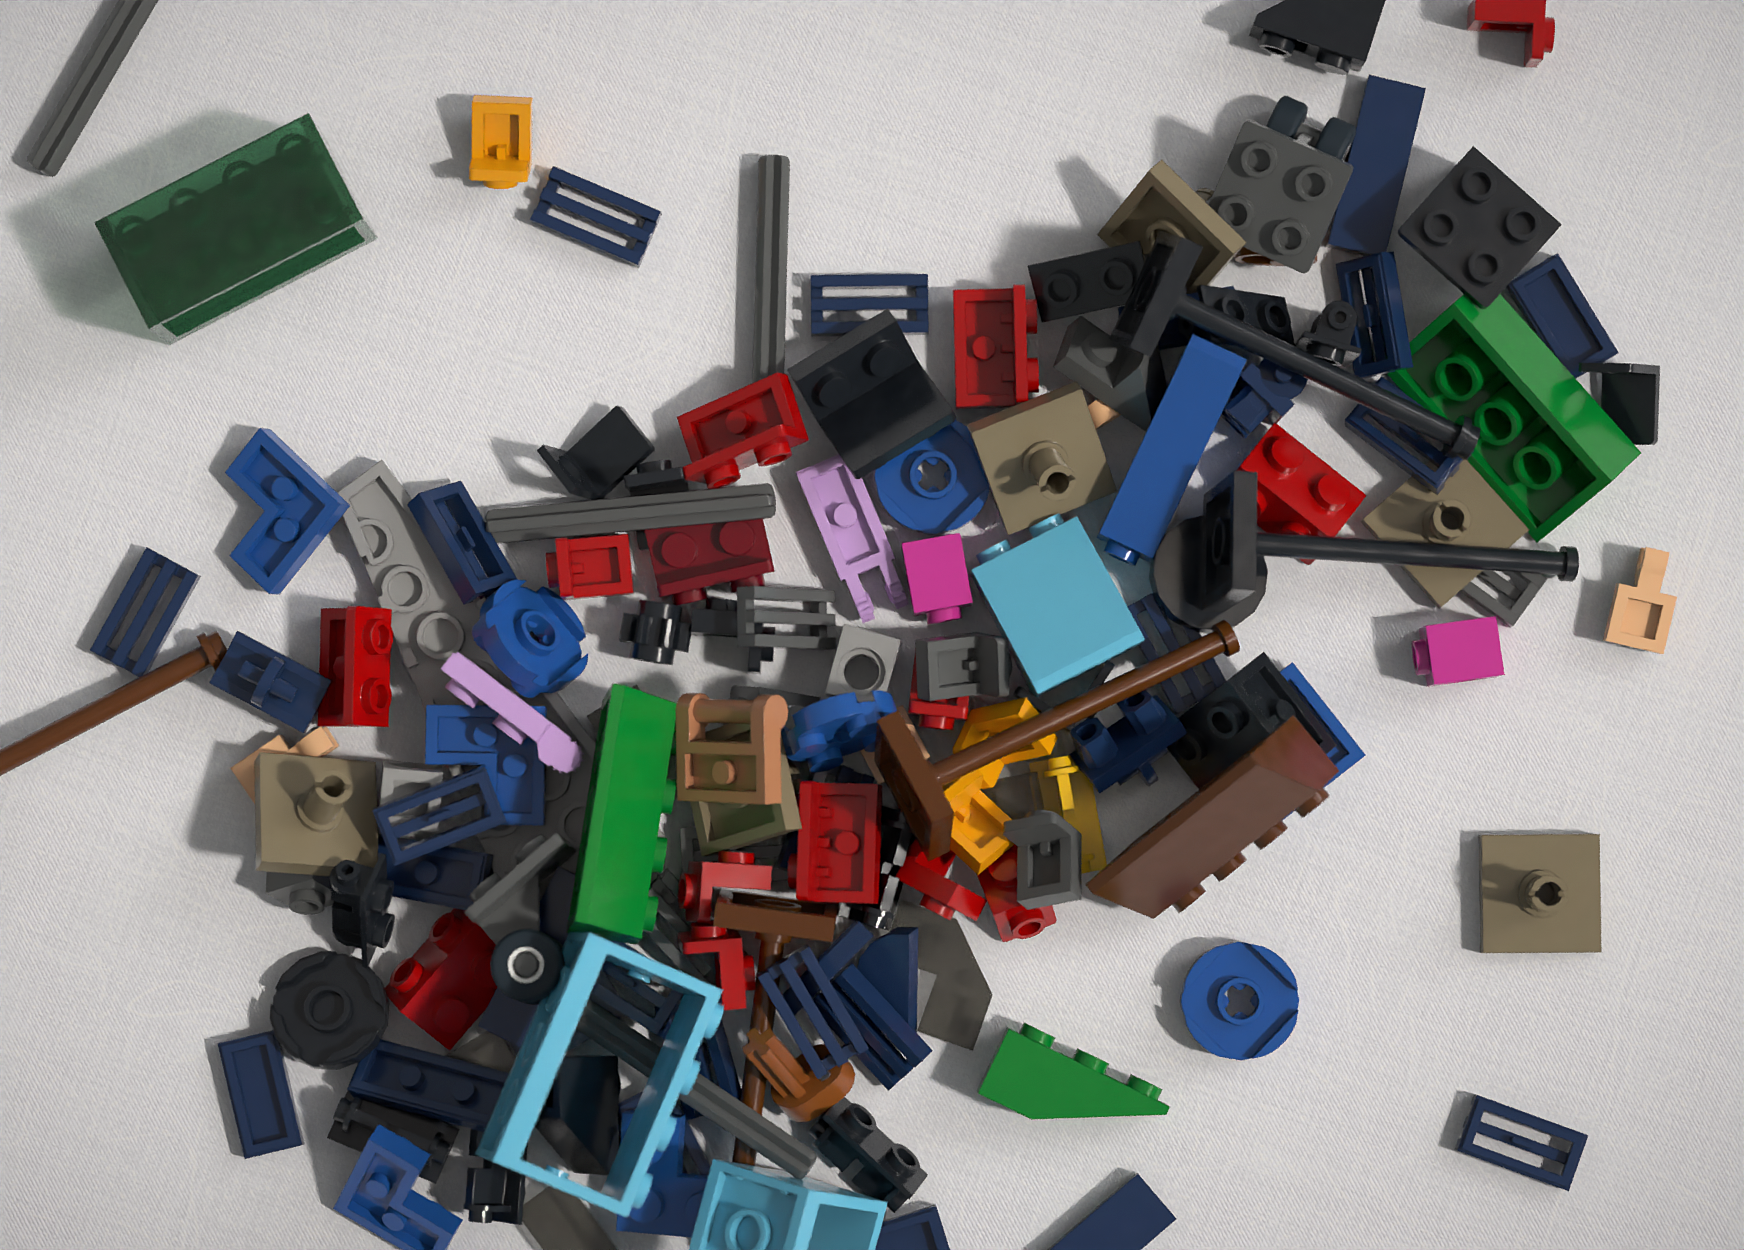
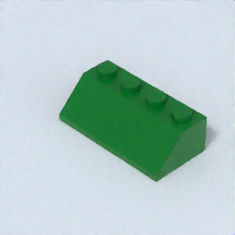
(1540, 431)
(623, 817)

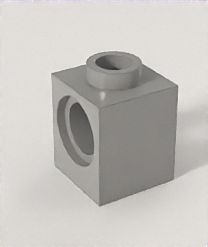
(862, 643)
(407, 777)

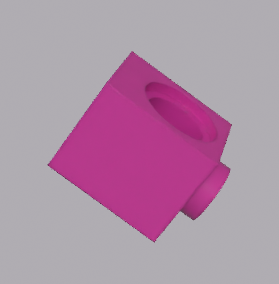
(937, 577)
(1458, 651)

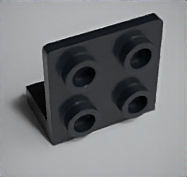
(1478, 228)
(871, 394)
(1238, 718)

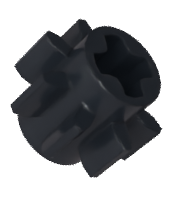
(655, 632)

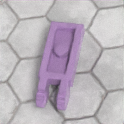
(850, 531)
(515, 715)

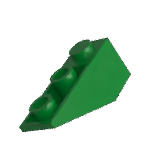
(1050, 1085)

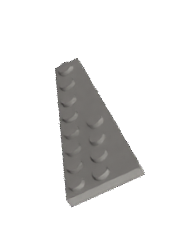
(434, 624)

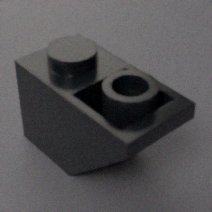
(1329, 30)
(583, 1113)

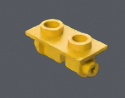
(1073, 798)

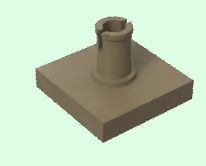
(1173, 207)
(1042, 457)
(1461, 514)
(314, 813)
(737, 824)
(1540, 893)

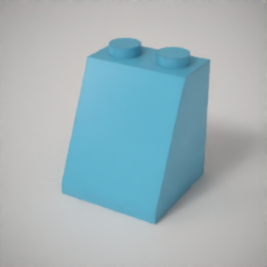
(1055, 604)

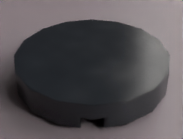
(1177, 580)
(329, 1010)

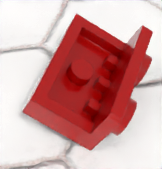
(993, 347)
(742, 430)
(1298, 488)
(357, 659)
(837, 843)
(446, 979)

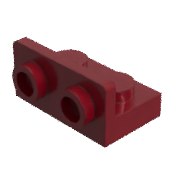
(708, 555)

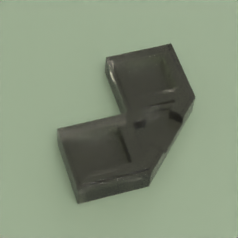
(959, 990)

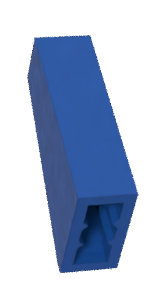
(1170, 450)

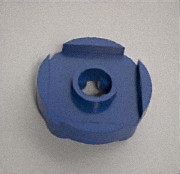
(934, 510)
(531, 665)
(835, 729)
(1240, 1035)

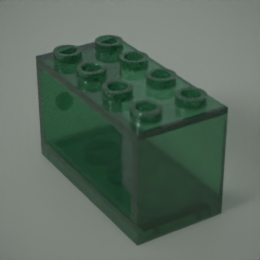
(236, 230)

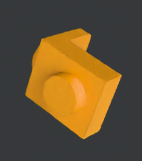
(501, 140)
(992, 719)
(976, 823)

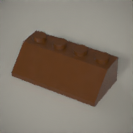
(1218, 822)

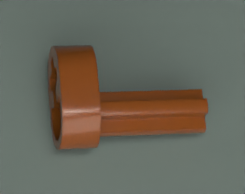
(793, 1081)

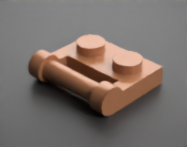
(729, 769)

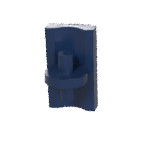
(1263, 394)
(271, 682)
(1128, 744)

